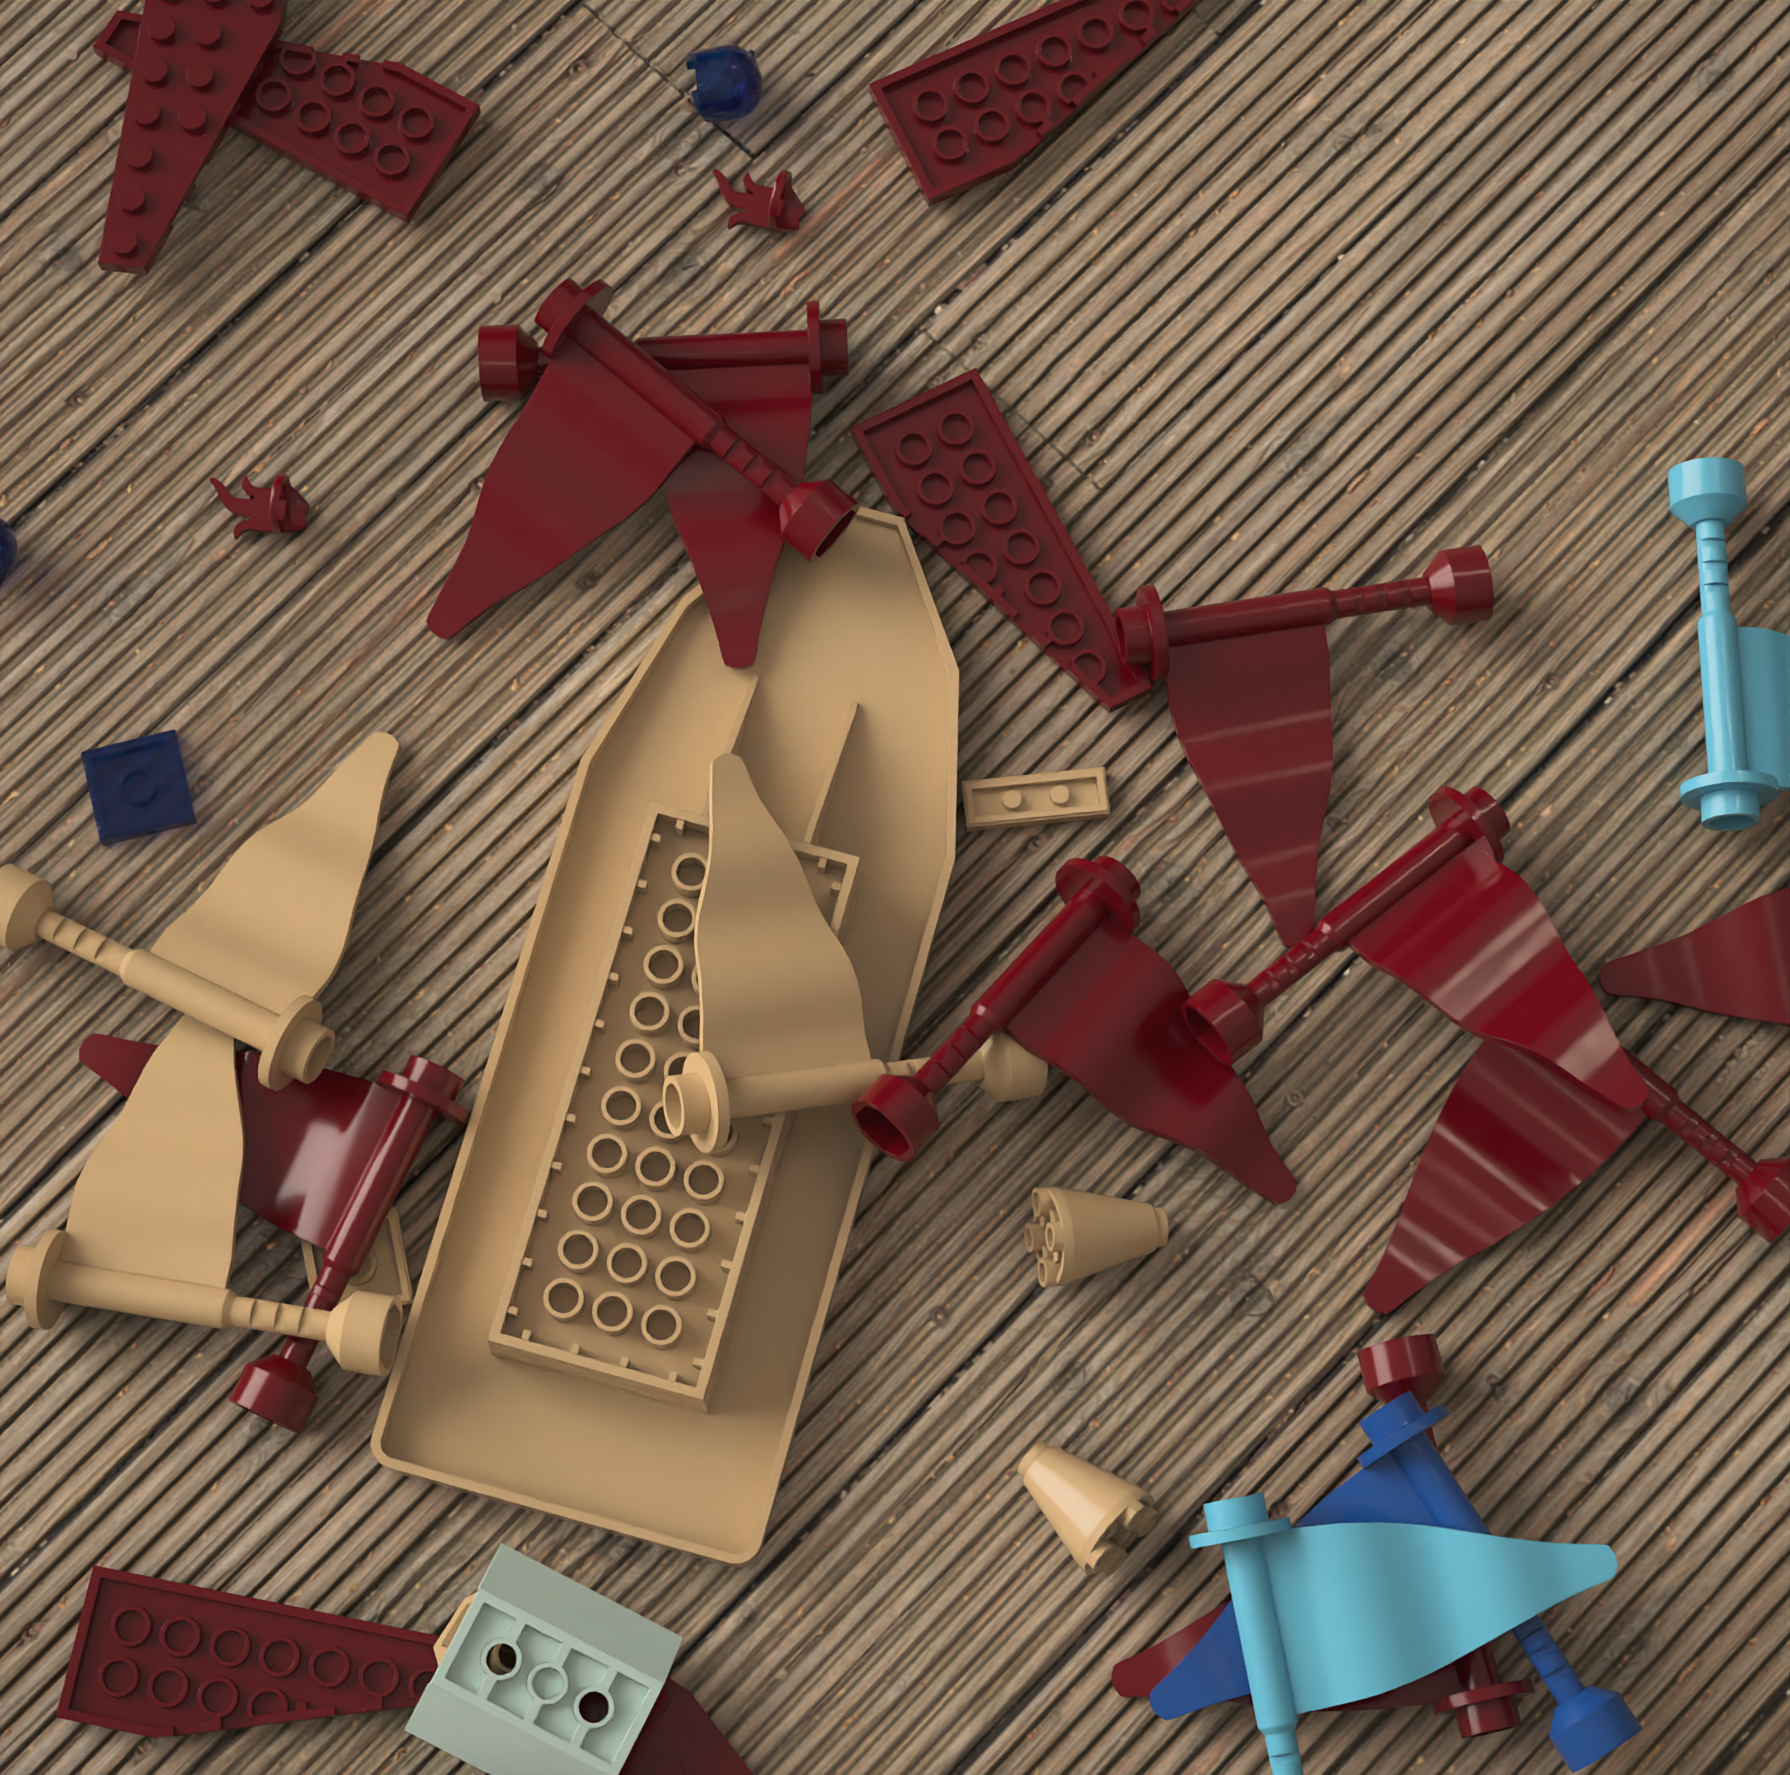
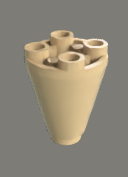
(1089, 1233)
(1087, 1506)

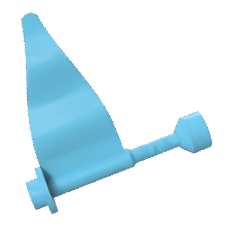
(1741, 667)
(1373, 1604)

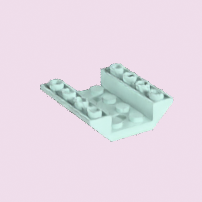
(564, 1648)

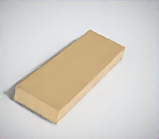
(1035, 799)

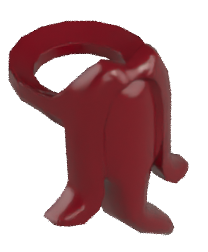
(763, 207)
(271, 509)

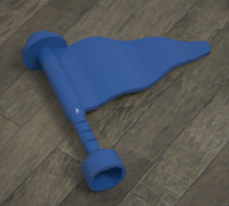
(1408, 1485)

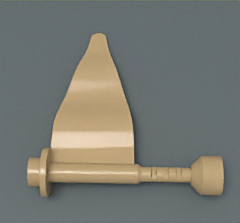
(260, 935)
(781, 992)
(161, 1214)

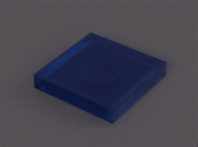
(138, 787)

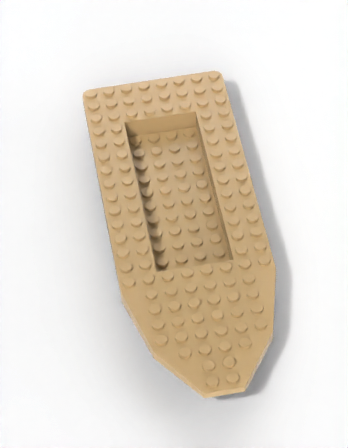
(601, 1298)

